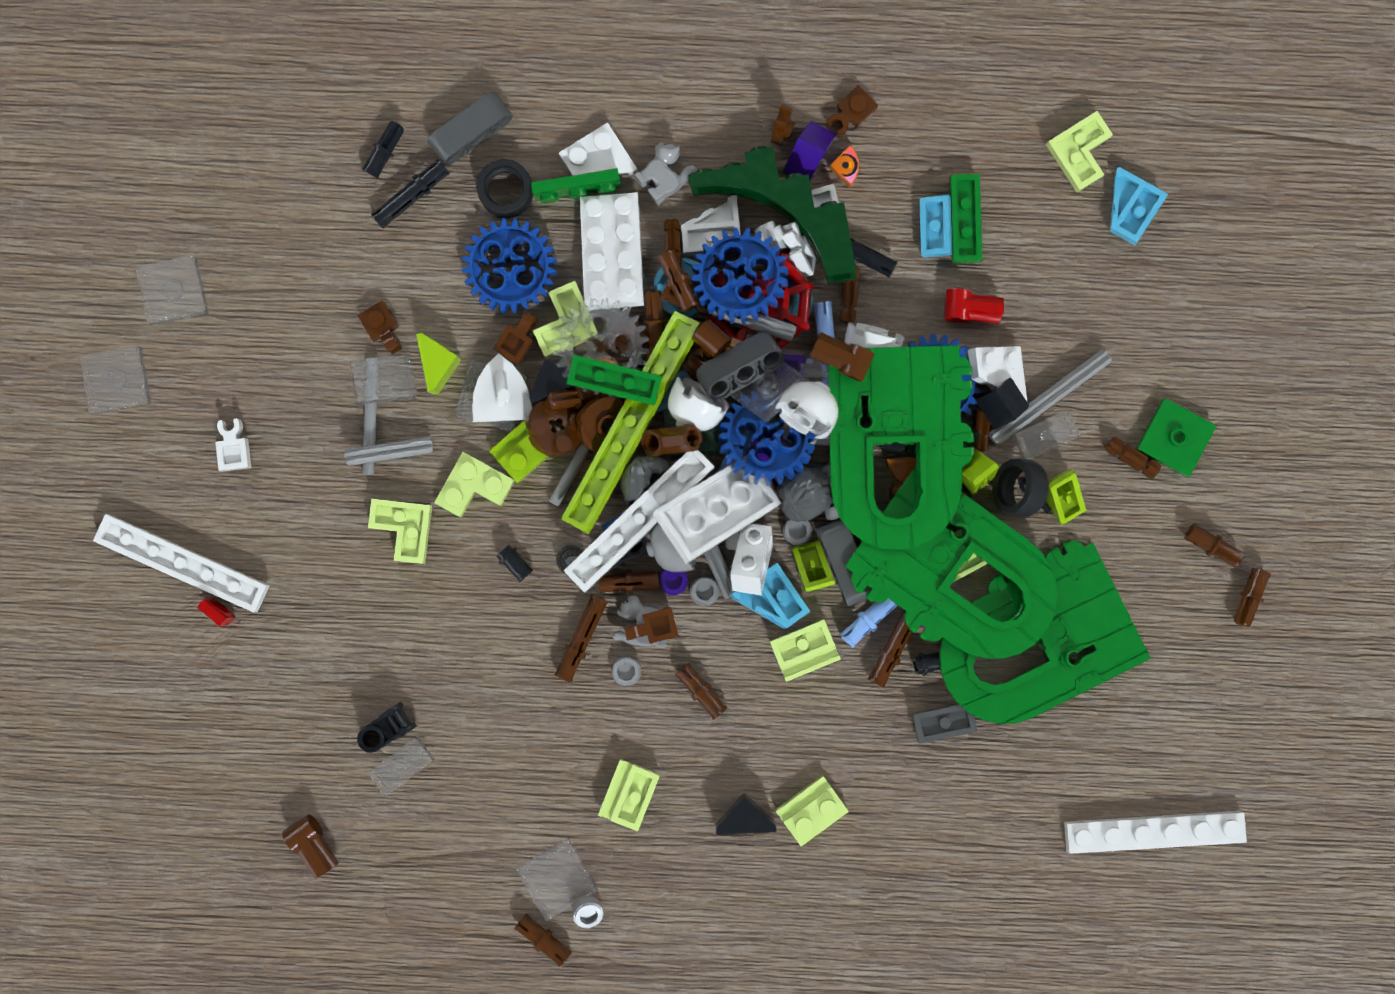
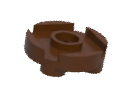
(591, 417)
(540, 430)

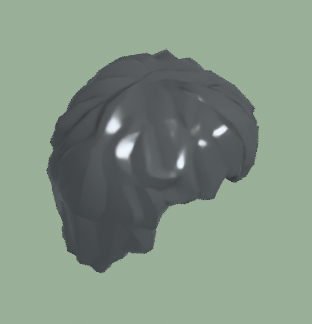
(641, 475)
(805, 494)

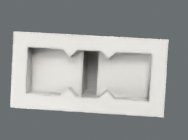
(752, 559)

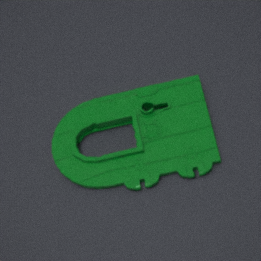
(910, 401)
(922, 575)
(1085, 615)

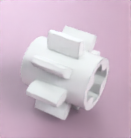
(775, 232)

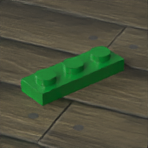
(576, 186)
(966, 218)
(614, 379)

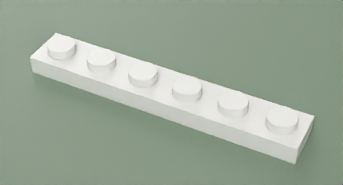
(637, 520)
(181, 563)
(1155, 832)

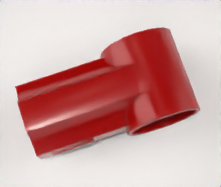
(964, 306)

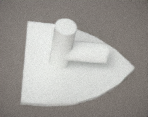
(500, 393)

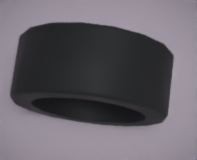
(490, 171)
(1035, 492)

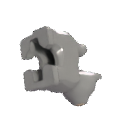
(659, 173)
(631, 610)

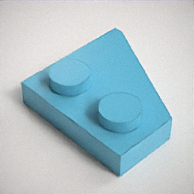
(1133, 205)
(778, 601)

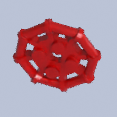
(802, 288)

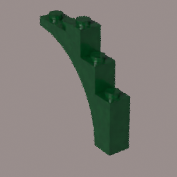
(759, 180)

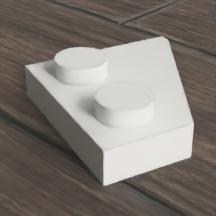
(597, 152)
(709, 224)
(996, 364)

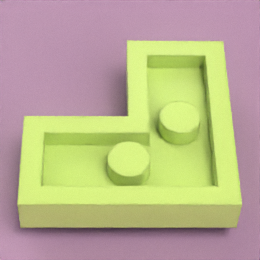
(1073, 147)
(563, 299)
(470, 477)
(409, 521)

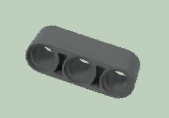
(470, 128)
(740, 366)
(838, 548)

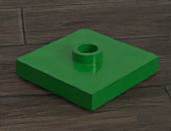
(1176, 437)

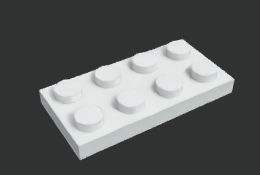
(612, 249)
(714, 511)

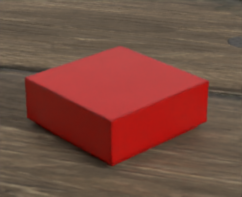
(216, 612)

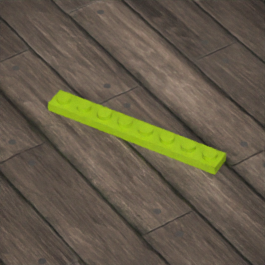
(629, 426)

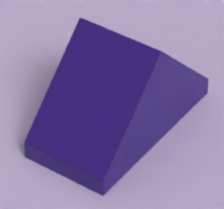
(809, 150)

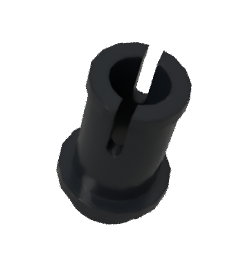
(514, 563)
(926, 663)

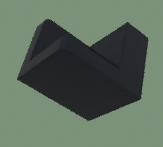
(1003, 404)

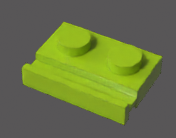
(517, 453)

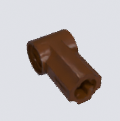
(711, 339)
(848, 359)
(671, 440)
(306, 840)

